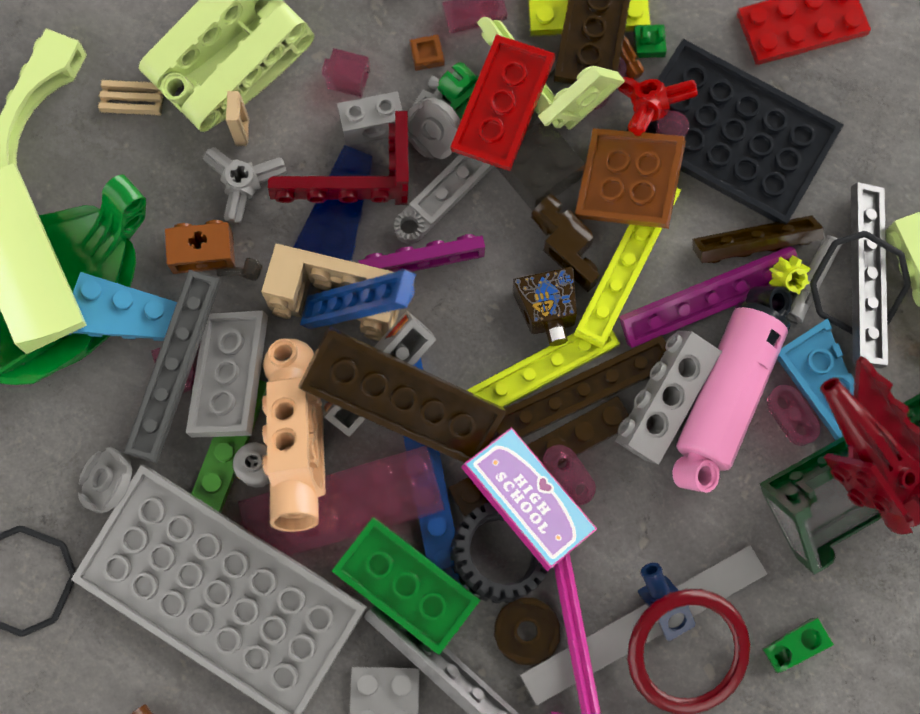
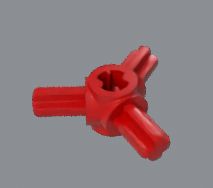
(652, 100)

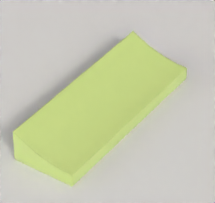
(32, 283)

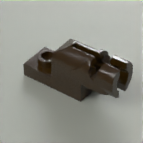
(567, 240)

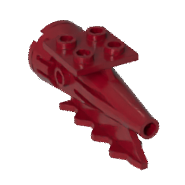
(882, 448)

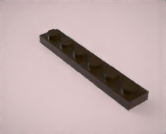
(583, 389)
(577, 435)

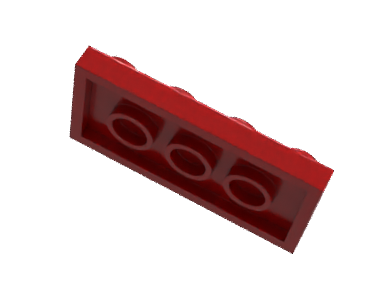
(797, 26)
(502, 102)

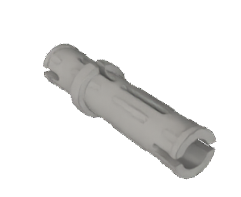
(802, 302)

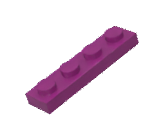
(433, 255)

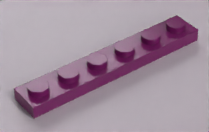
(699, 300)

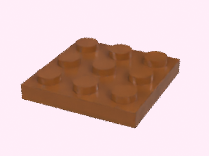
(630, 178)

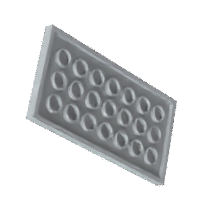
(219, 593)

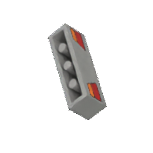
(406, 341)

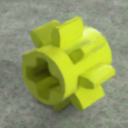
(790, 274)

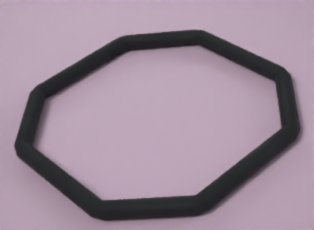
(907, 283)
(66, 591)

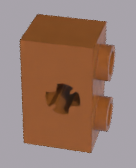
(214, 253)

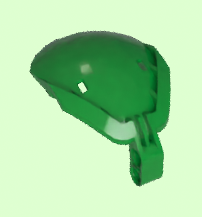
(84, 242)

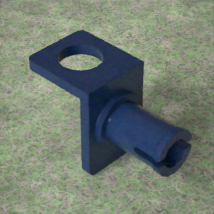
(656, 587)

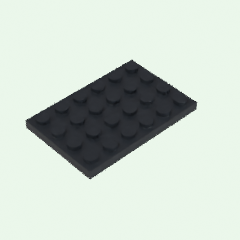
(747, 134)

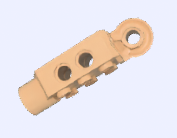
(292, 438)

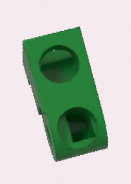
(798, 645)

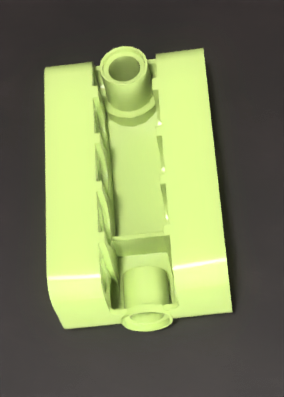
(222, 50)

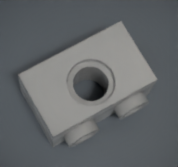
(368, 117)

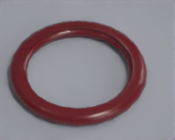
(643, 626)

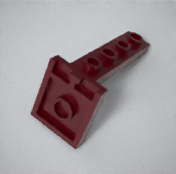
(351, 188)

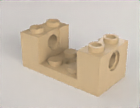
(293, 271)

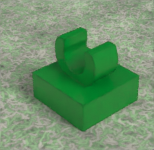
(650, 41)

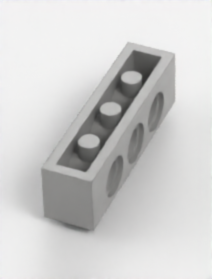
(683, 389)

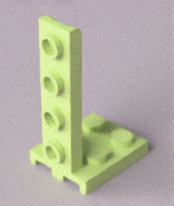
(571, 103)

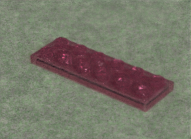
(387, 489)

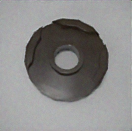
(547, 629)

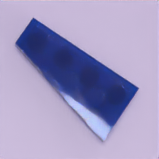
(335, 224)

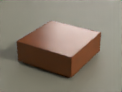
(427, 52)

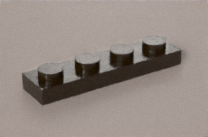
(757, 239)

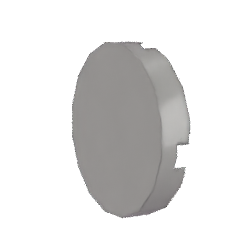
(432, 127)
(105, 480)

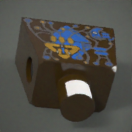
(547, 303)

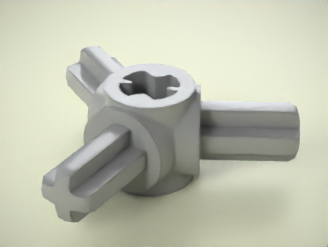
(233, 172)

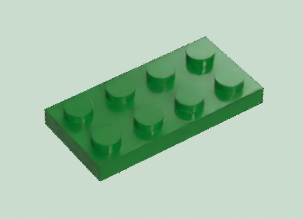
(406, 585)

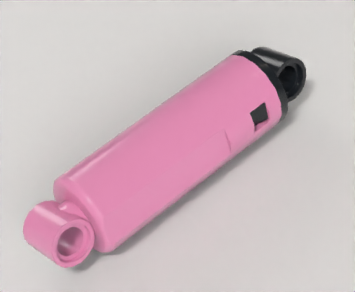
(732, 388)

